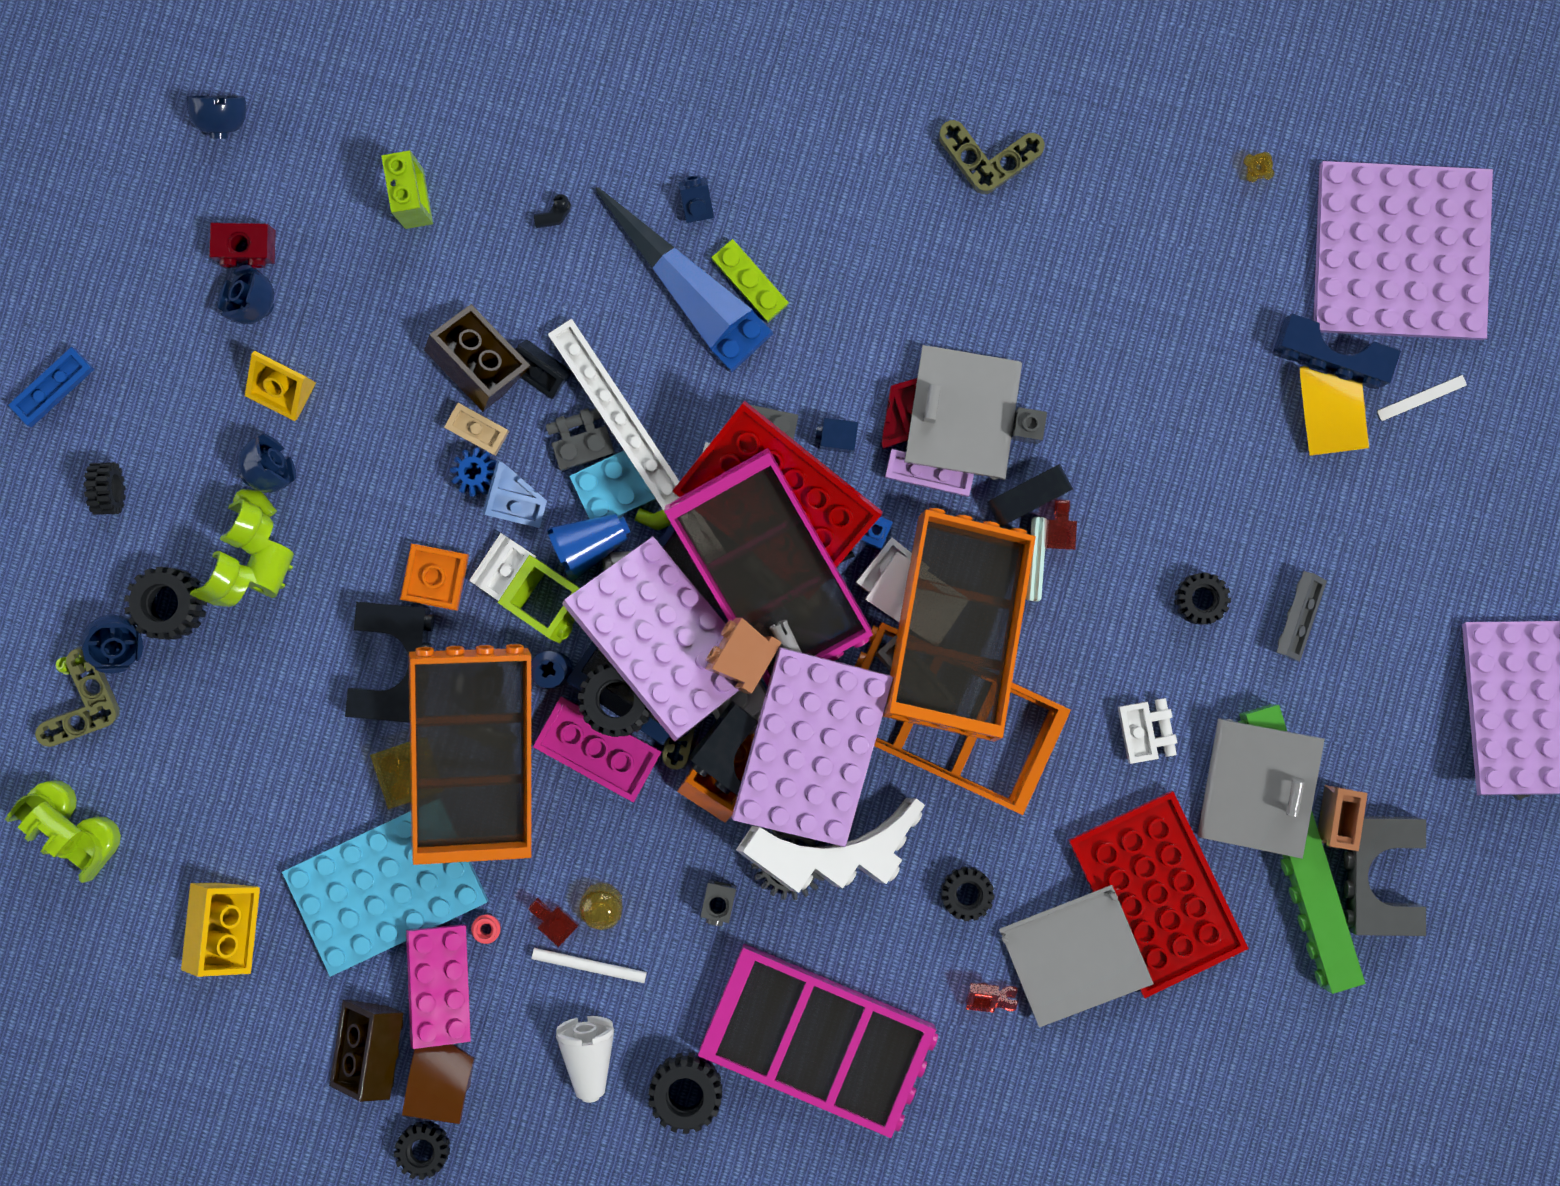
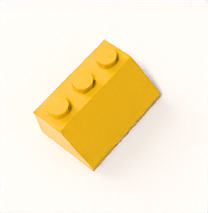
(220, 929)

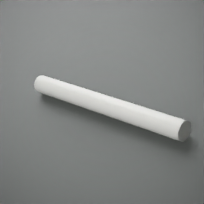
(589, 965)

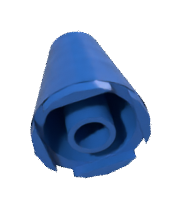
(587, 542)

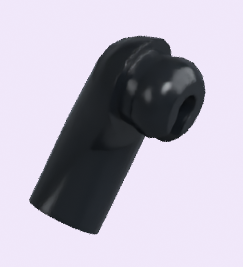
(556, 214)

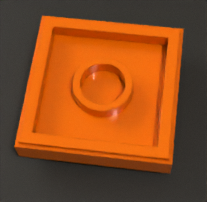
(434, 577)

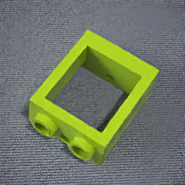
(409, 197)
(521, 589)

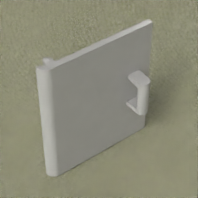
(963, 412)
(1260, 788)
(1076, 956)

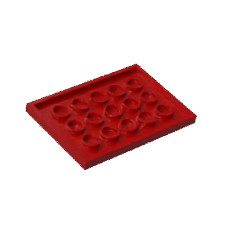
(831, 504)
(1163, 890)

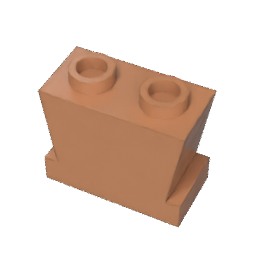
(742, 654)
(1342, 817)

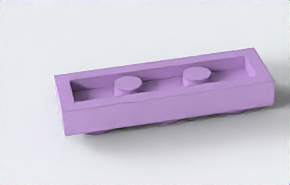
(928, 477)

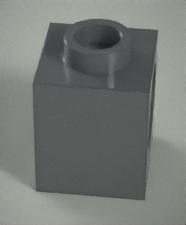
(1029, 425)
(722, 890)

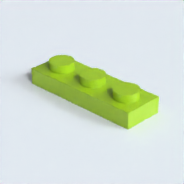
(750, 280)

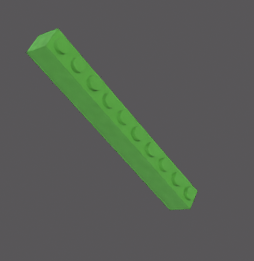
(1316, 894)

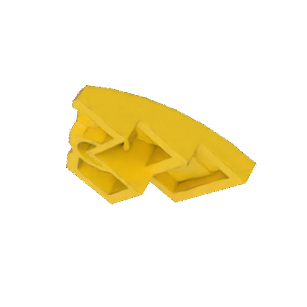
(1333, 413)

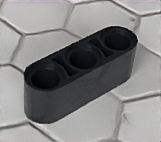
(1030, 495)

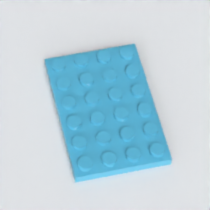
(369, 893)

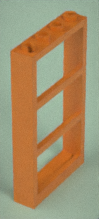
(1032, 767)

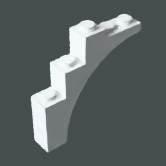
(836, 864)

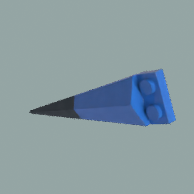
(718, 315)

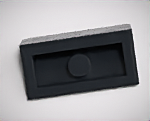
(544, 371)

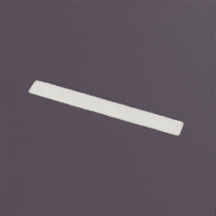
(1422, 398)

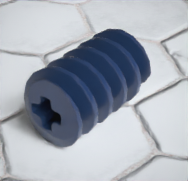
(540, 673)

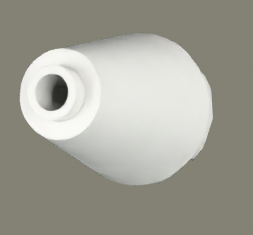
(587, 1054)

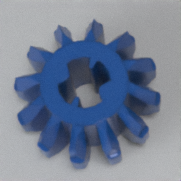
(469, 464)

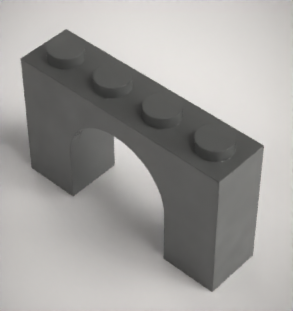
(1364, 911)

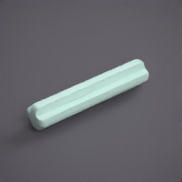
(1035, 582)

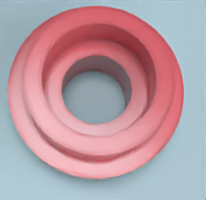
(477, 931)

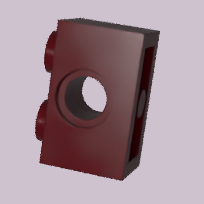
(227, 237)

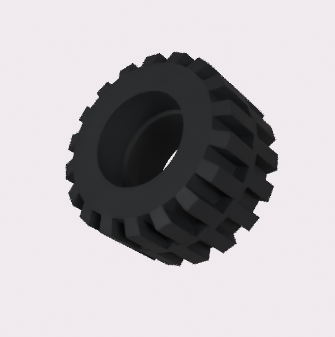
(142, 603)
(596, 717)
(674, 1114)

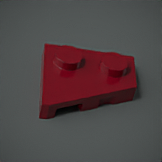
(898, 413)

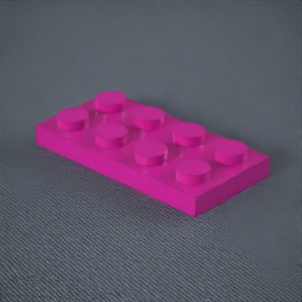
(611, 761)
(438, 986)

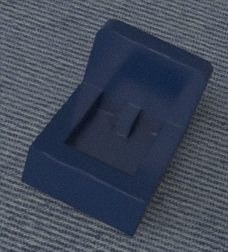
(696, 199)

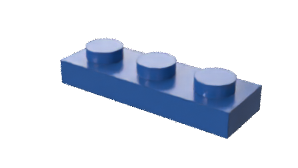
(51, 387)

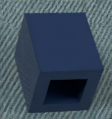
(837, 435)

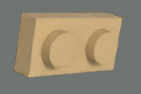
(476, 429)

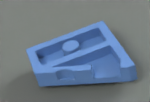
(513, 498)

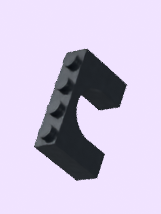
(411, 628)
(719, 746)

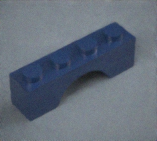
(1302, 340)

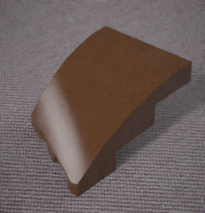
(438, 1083)

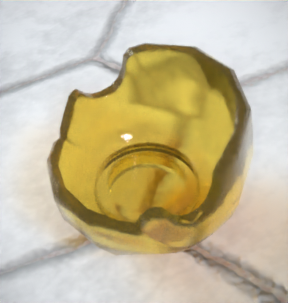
(601, 906)

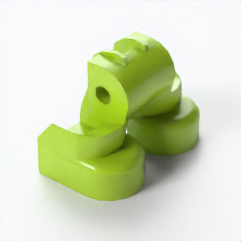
(264, 569)
(48, 811)

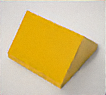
(277, 386)

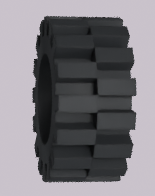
(104, 488)
(1219, 594)
(984, 899)
(413, 1165)

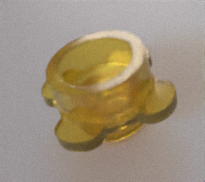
(1265, 161)

